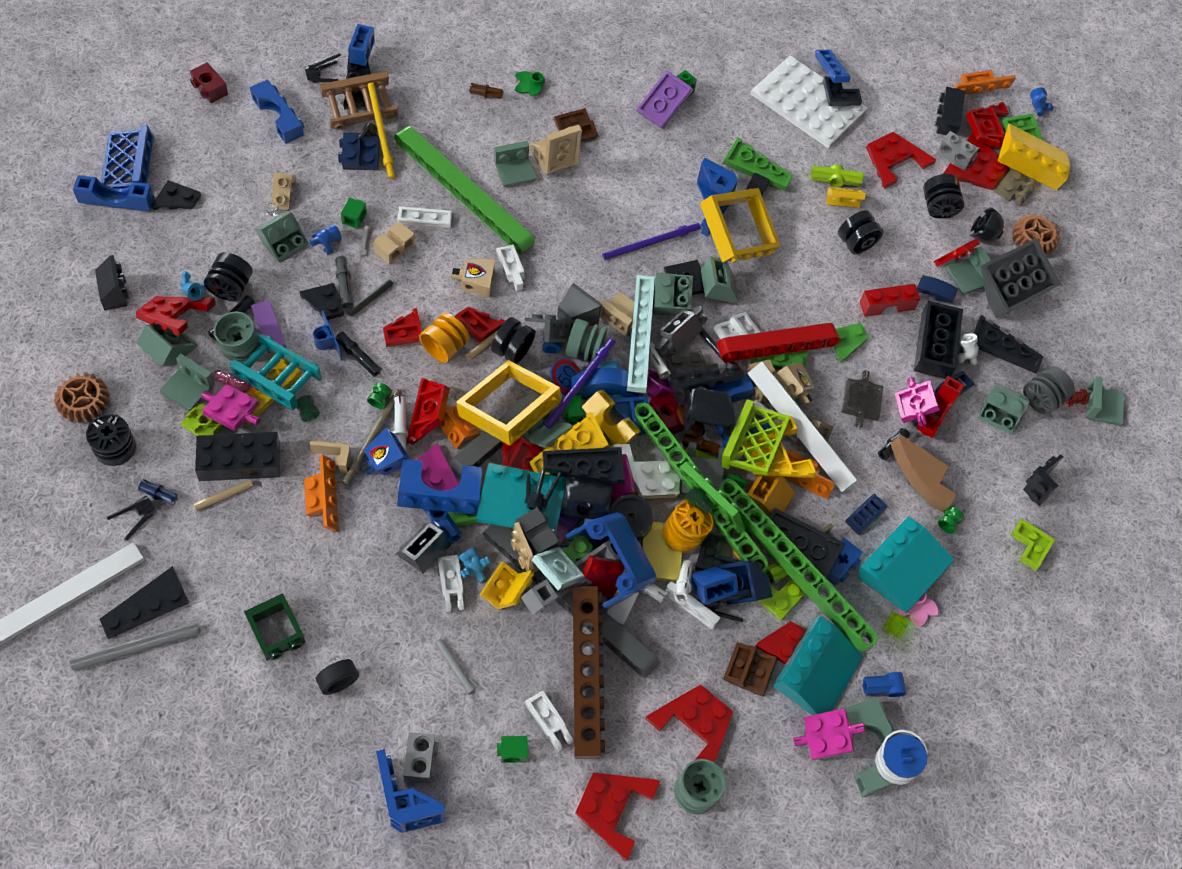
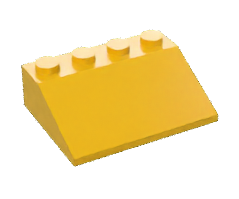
(1034, 158)

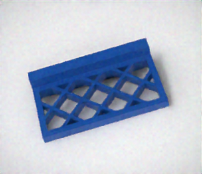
(140, 158)

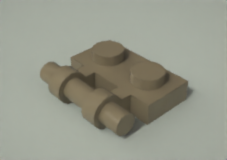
(1010, 185)

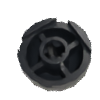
(991, 225)

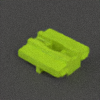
(193, 423)

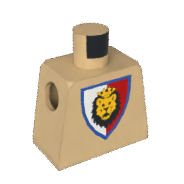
(476, 276)
(796, 382)

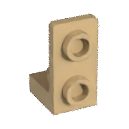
(282, 190)
(340, 449)

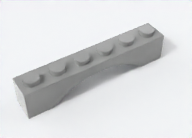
(546, 593)

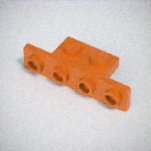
(983, 81)
(818, 484)
(321, 494)

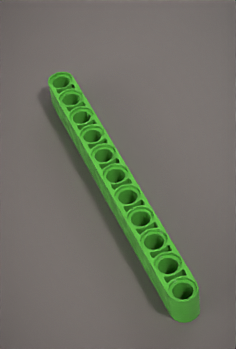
(464, 189)
(674, 449)
(805, 568)

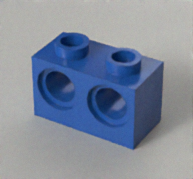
(361, 44)

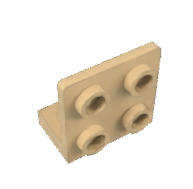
(618, 313)
(521, 545)

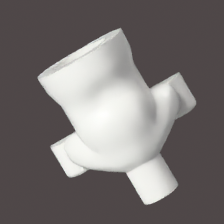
(970, 348)

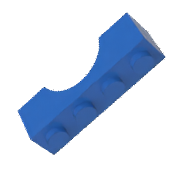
(267, 97)
(92, 191)

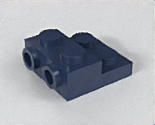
(359, 153)

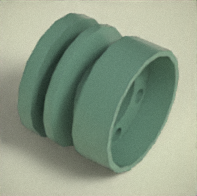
(236, 336)
(584, 340)
(711, 786)

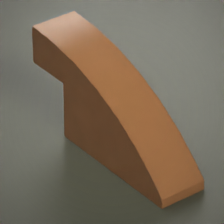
(923, 472)

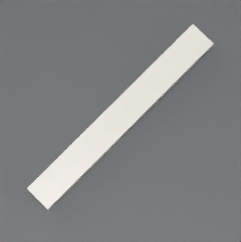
(805, 429)
(69, 592)

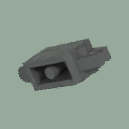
(680, 331)

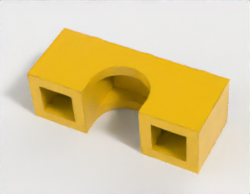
(600, 405)

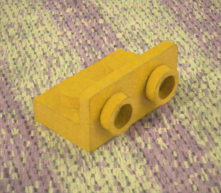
(844, 197)

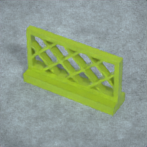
(739, 437)

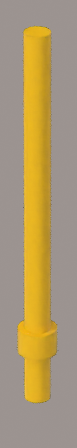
(388, 159)

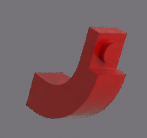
(945, 398)

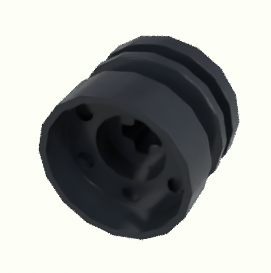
(943, 196)
(228, 276)
(111, 439)

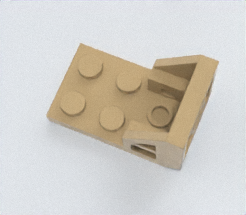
(558, 149)

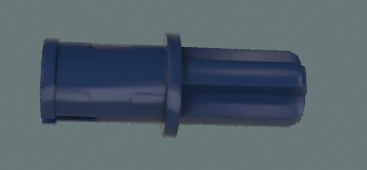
(157, 492)

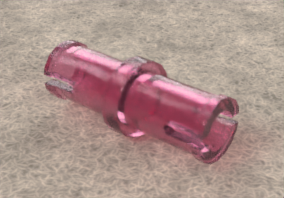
(231, 380)

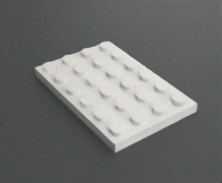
(801, 98)

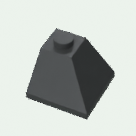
(580, 305)

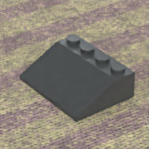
(1017, 277)

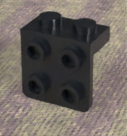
(1040, 484)

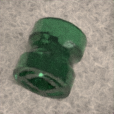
(307, 409)

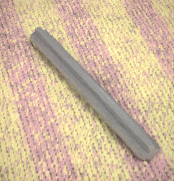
(134, 646)

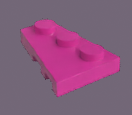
(436, 470)

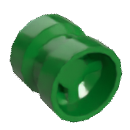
(380, 394)
(951, 518)

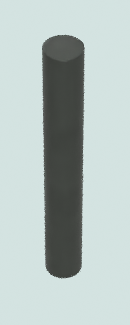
(370, 297)

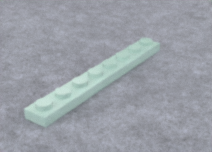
(641, 334)

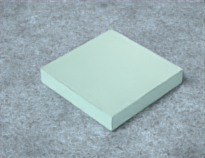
(558, 568)

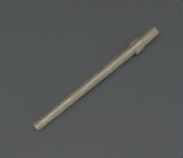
(355, 466)

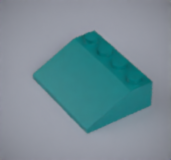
(505, 496)
(905, 565)
(819, 668)

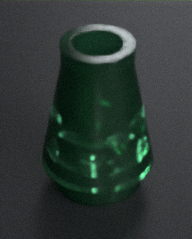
(698, 499)

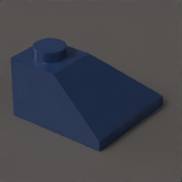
(752, 582)

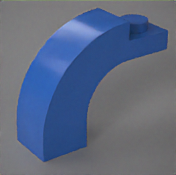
(605, 379)

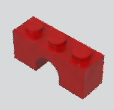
(877, 300)

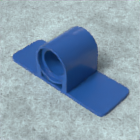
(325, 332)

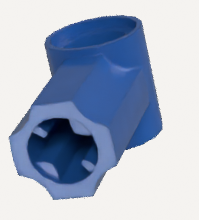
(889, 684)

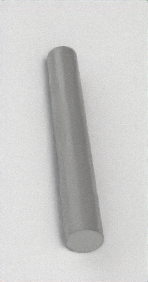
(455, 666)

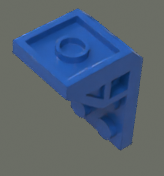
(712, 181)
(419, 810)

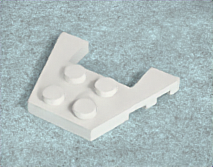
(653, 478)

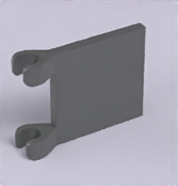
(708, 467)

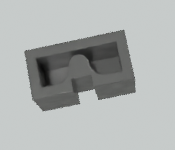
(537, 533)

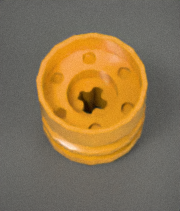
(444, 337)
(686, 527)

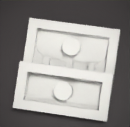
(737, 325)

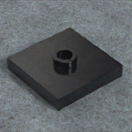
(688, 268)

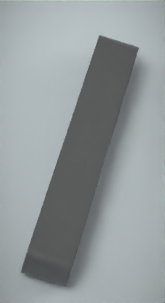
(485, 444)

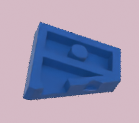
(626, 409)

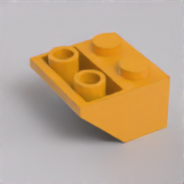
(771, 493)

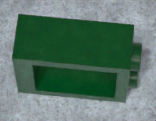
(265, 610)

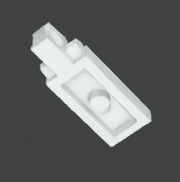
(511, 266)

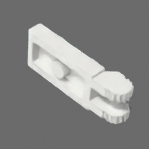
(451, 580)
(548, 719)

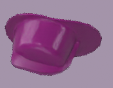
(655, 385)

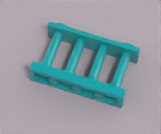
(272, 388)

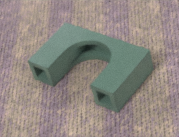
(873, 716)

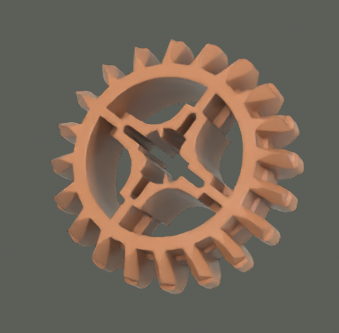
(1038, 228)
(83, 404)

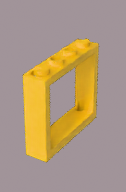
(720, 232)
(522, 422)

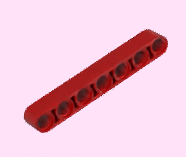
(777, 342)

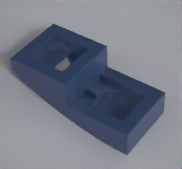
(940, 289)

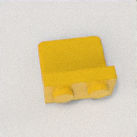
(506, 586)

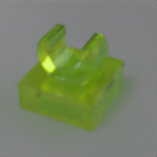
(895, 624)

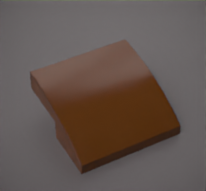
(574, 118)
(750, 669)

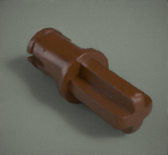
(485, 91)
(701, 444)

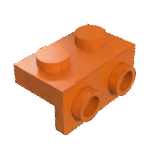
(457, 428)

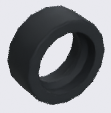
(337, 677)

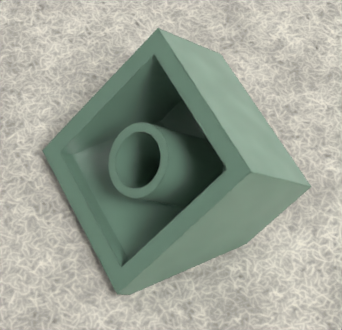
(164, 345)

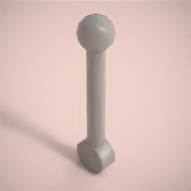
(363, 252)

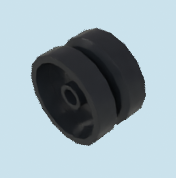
(860, 232)
(513, 340)
(640, 509)

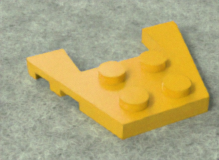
(781, 464)

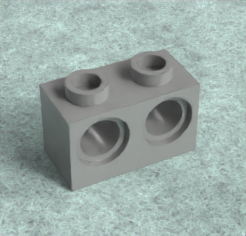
(957, 150)
(415, 757)

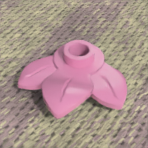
(920, 611)

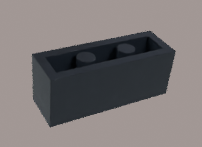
(950, 111)

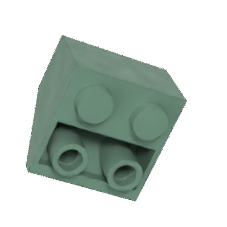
(282, 235)
(719, 281)
(672, 293)
(1003, 408)

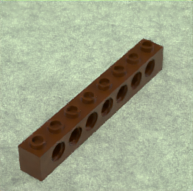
(582, 748)

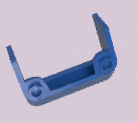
(639, 570)

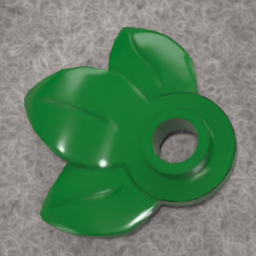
(529, 82)

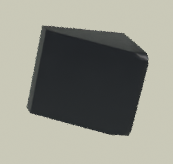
(758, 181)

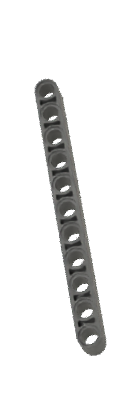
(614, 635)

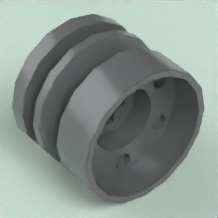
(1049, 390)

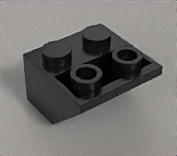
(111, 284)
(424, 547)

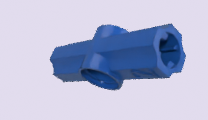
(445, 524)

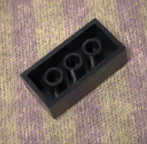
(938, 340)
(237, 456)

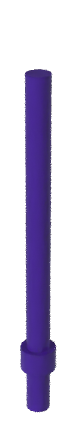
(681, 231)
(601, 356)

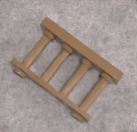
(350, 85)

